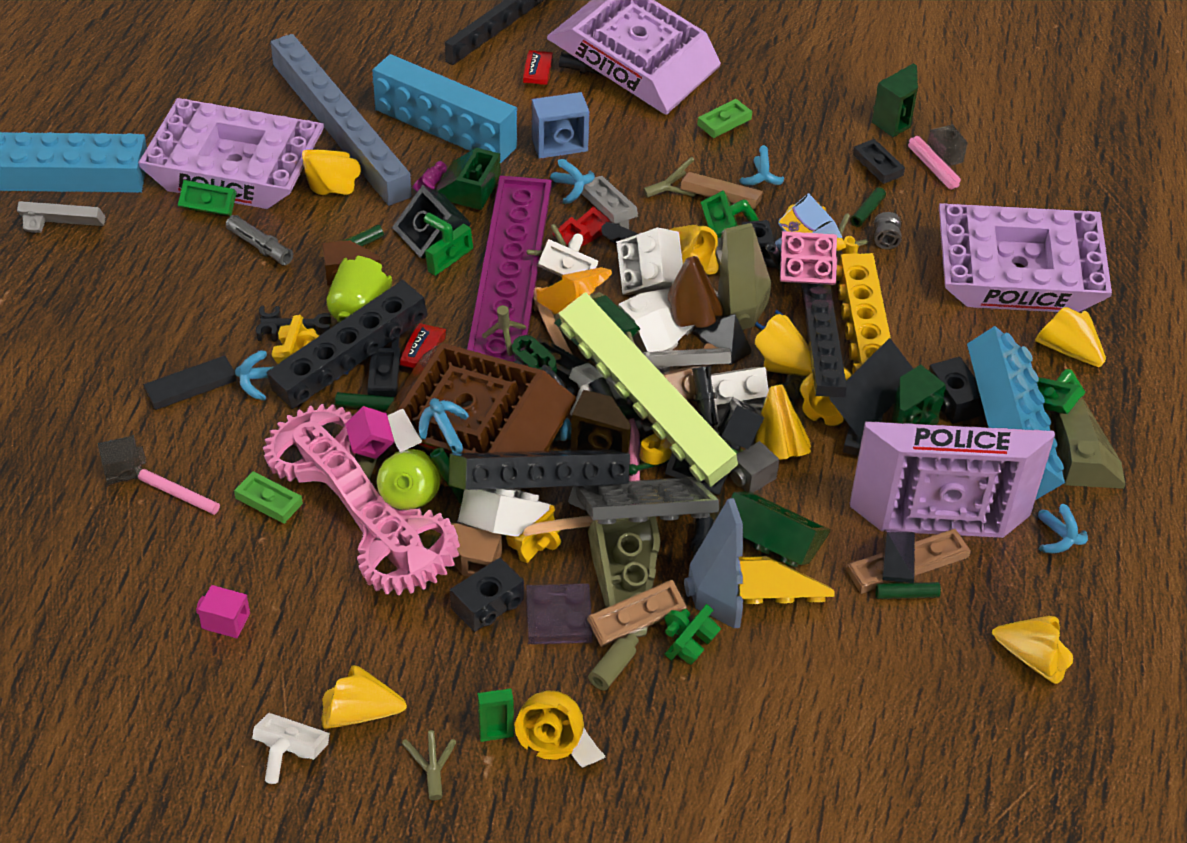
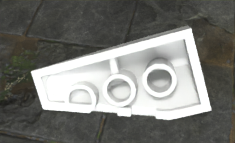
(654, 317)

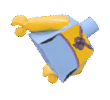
(810, 217)

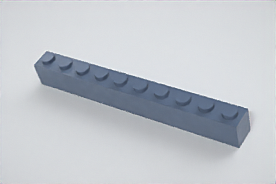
(341, 119)

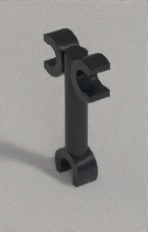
(273, 321)

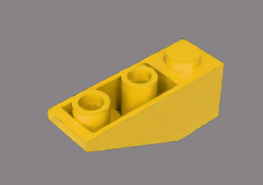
(771, 579)

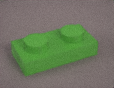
(724, 118)
(268, 497)

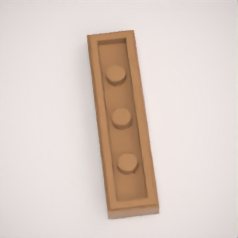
(929, 555)

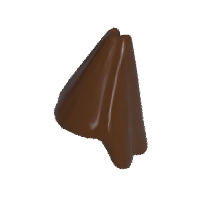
(693, 296)

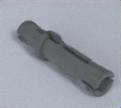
(267, 244)

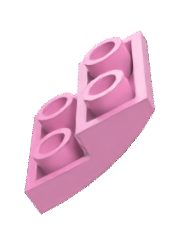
(808, 258)

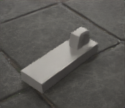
(610, 201)
(37, 214)
(664, 359)

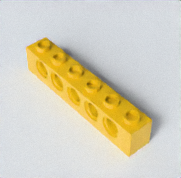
(861, 306)

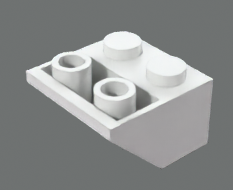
(649, 261)
(745, 384)
(501, 510)

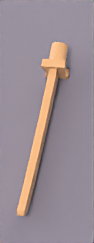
(551, 327)
(556, 525)

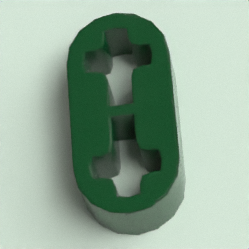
(538, 353)

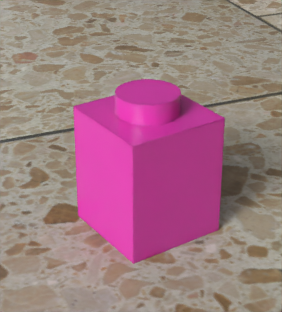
(369, 432)
(223, 611)

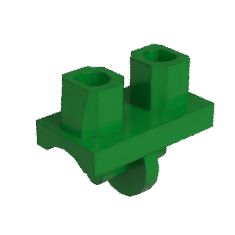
(684, 645)

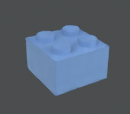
(560, 125)

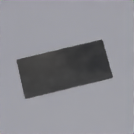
(872, 387)

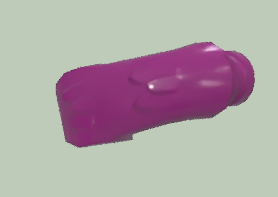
(431, 176)

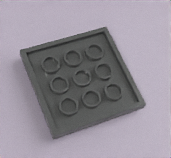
(647, 499)

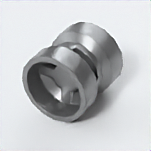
(887, 230)

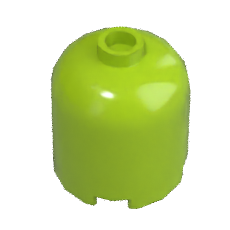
(355, 286)
(408, 479)

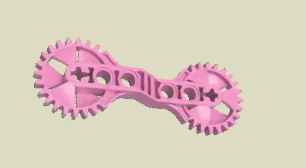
(384, 529)

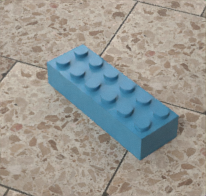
(444, 107)
(71, 162)
(1012, 394)

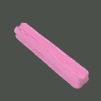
(934, 162)

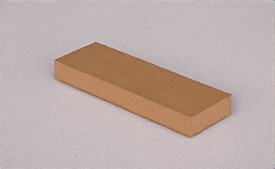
(710, 186)
(635, 613)

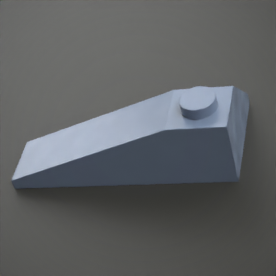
(717, 568)

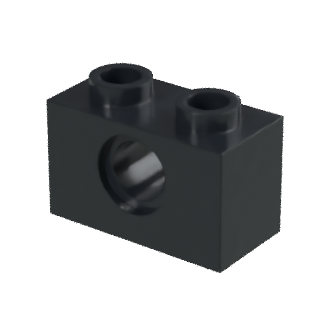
(961, 392)
(739, 424)
(487, 594)

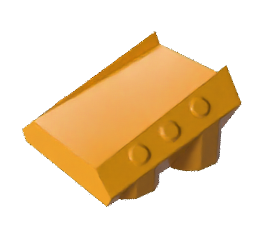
(570, 288)

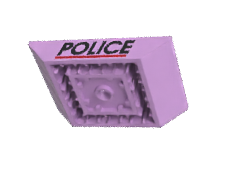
(657, 65)
(230, 149)
(1058, 247)
(948, 477)

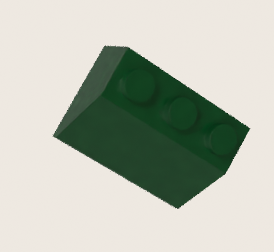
(779, 529)

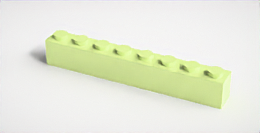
(648, 390)

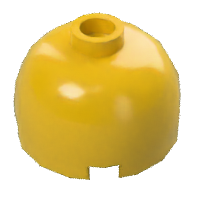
(550, 724)

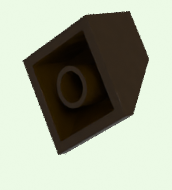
(599, 424)

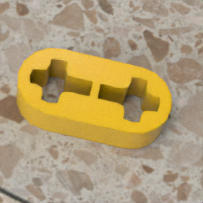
(655, 450)

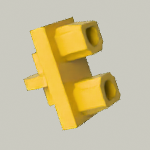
(292, 338)
(529, 545)

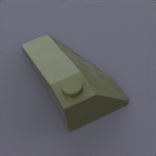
(743, 276)
(1086, 450)
(624, 558)

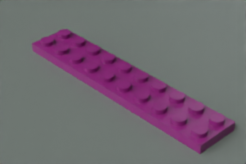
(507, 269)

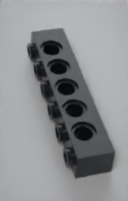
(347, 344)
(538, 469)

